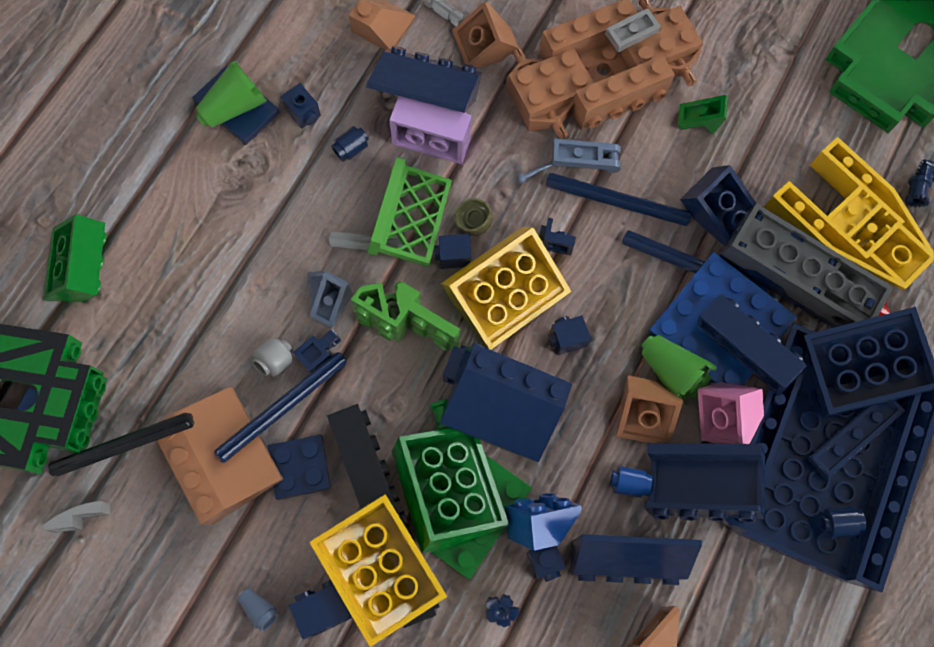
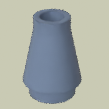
(259, 611)

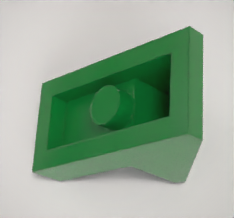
(704, 112)

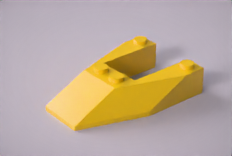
(867, 227)

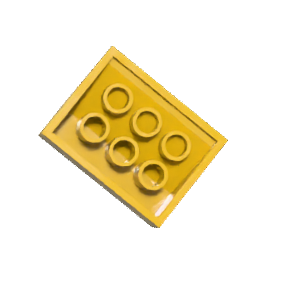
(506, 287)
(378, 570)

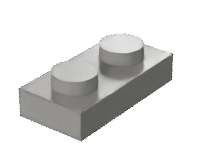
(632, 30)

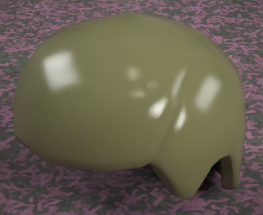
(473, 216)

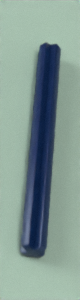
(618, 199)
(667, 253)
(279, 408)

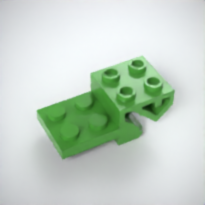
(372, 309)

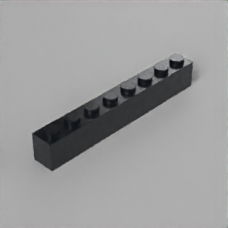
(364, 468)

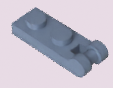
(586, 155)

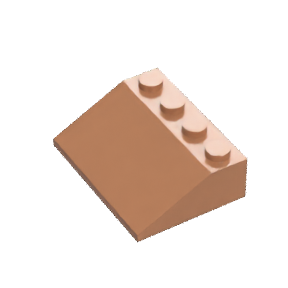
(210, 485)

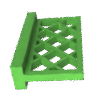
(388, 213)

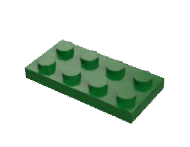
(468, 555)

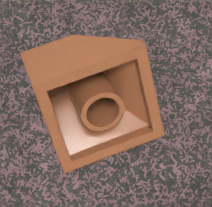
(380, 22)
(484, 37)
(647, 411)
(661, 630)

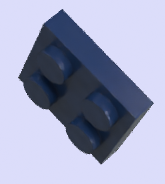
(301, 466)

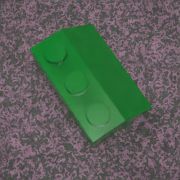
(75, 260)

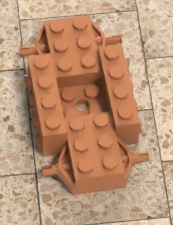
(573, 51)

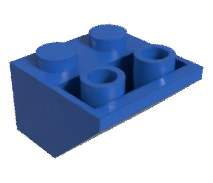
(541, 521)

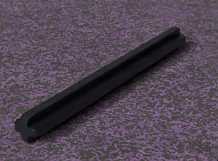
(121, 444)

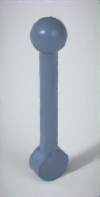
(521, 178)

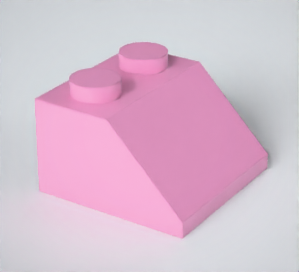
(729, 412)

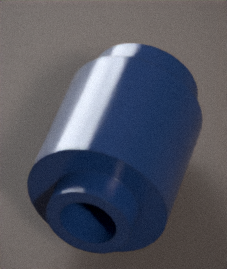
(350, 143)
(842, 522)

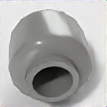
(272, 357)

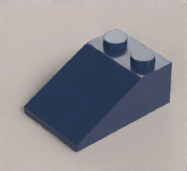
(718, 202)

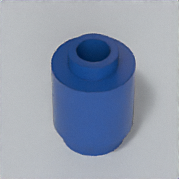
(631, 482)

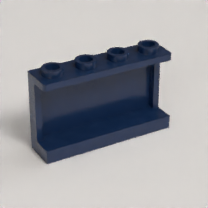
(707, 481)

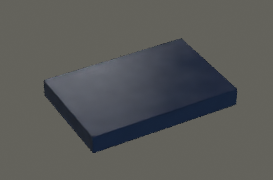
(248, 124)

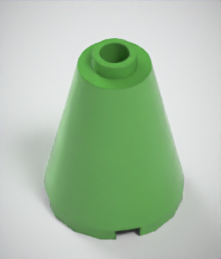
(229, 97)
(677, 367)

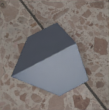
(328, 297)

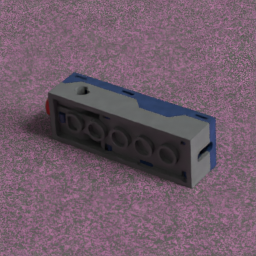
(804, 270)

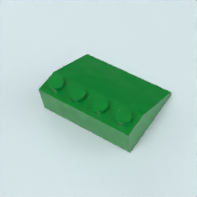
(447, 488)

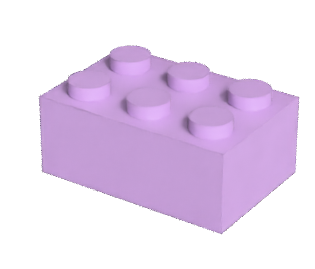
(430, 129)

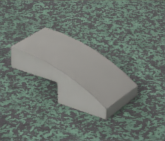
(73, 518)

